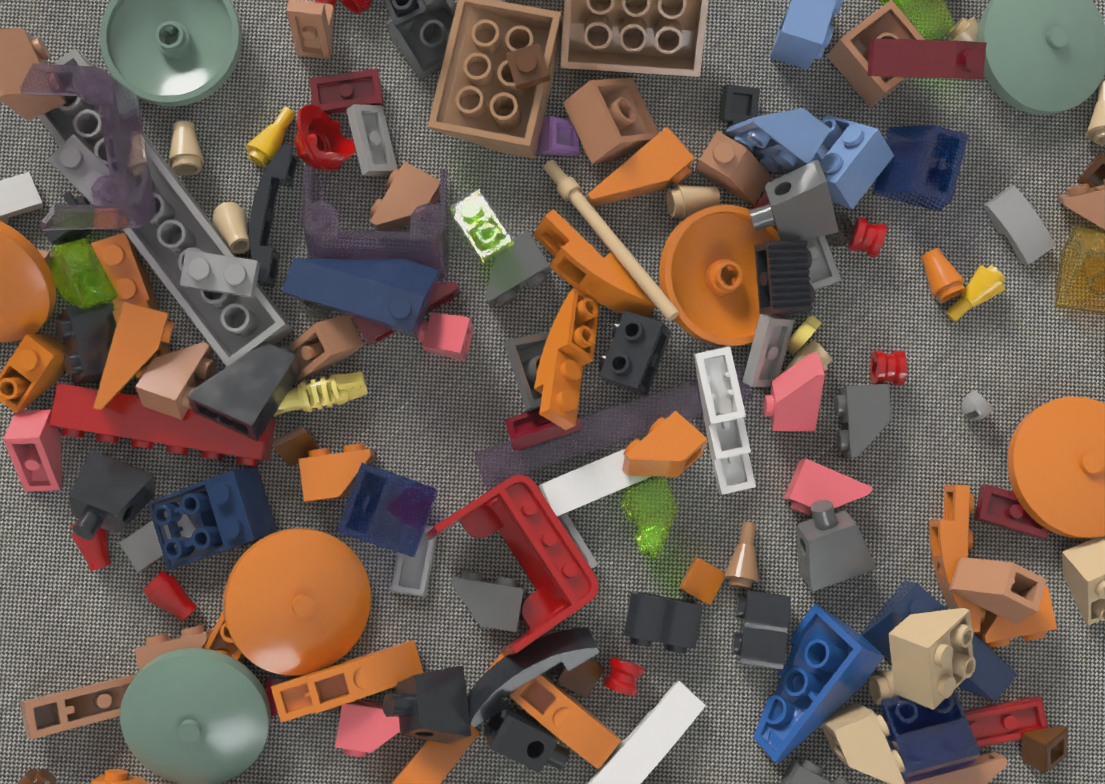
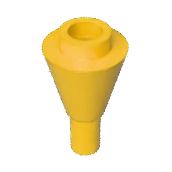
(270, 140)
(982, 286)

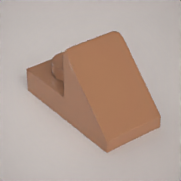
(311, 28)

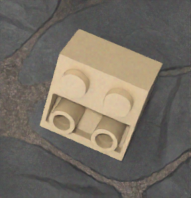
(1085, 576)
(932, 655)
(861, 743)

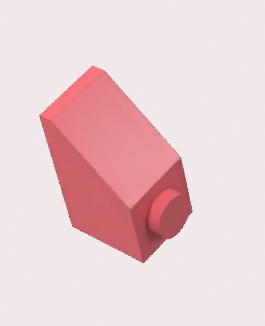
(447, 335)
(796, 396)
(35, 450)
(816, 482)
(364, 727)

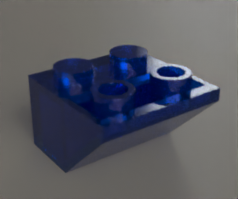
(922, 166)
(387, 510)
(929, 738)

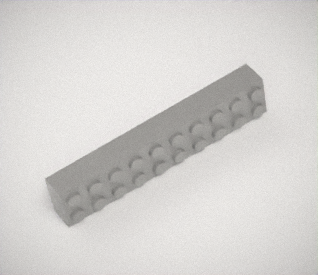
(227, 321)

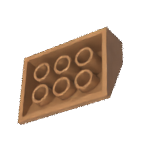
(634, 36)
(475, 85)

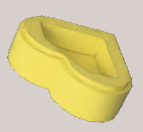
(803, 333)

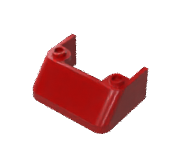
(540, 546)

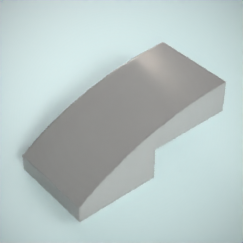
(1021, 224)

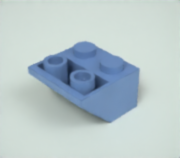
(805, 31)
(782, 138)
(851, 159)

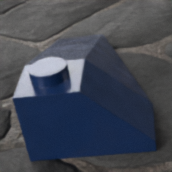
(373, 290)
(990, 673)

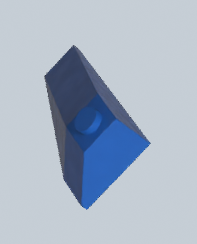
(821, 674)

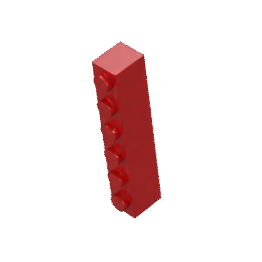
(129, 419)

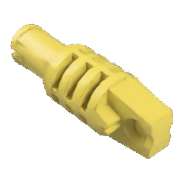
(317, 394)

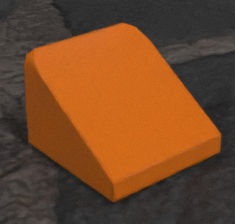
(702, 580)

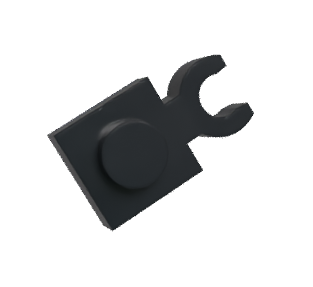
(738, 104)

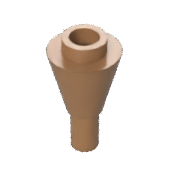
(743, 565)

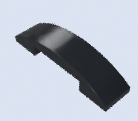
(278, 173)
(514, 670)

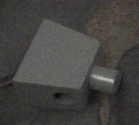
(798, 205)
(831, 547)

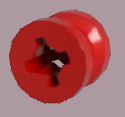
(867, 237)
(888, 367)
(623, 676)

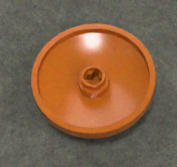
(713, 276)
(25, 286)
(1060, 466)
(297, 601)

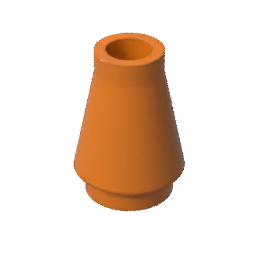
(942, 277)

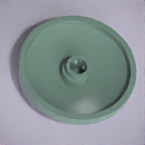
(171, 48)
(1043, 52)
(195, 716)

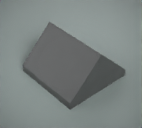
(426, 38)
(524, 358)

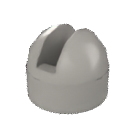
(975, 406)

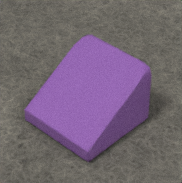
(558, 138)

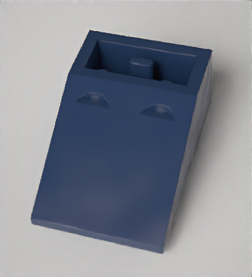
(224, 509)

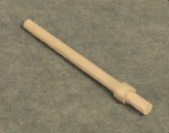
(570, 191)

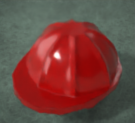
(321, 140)

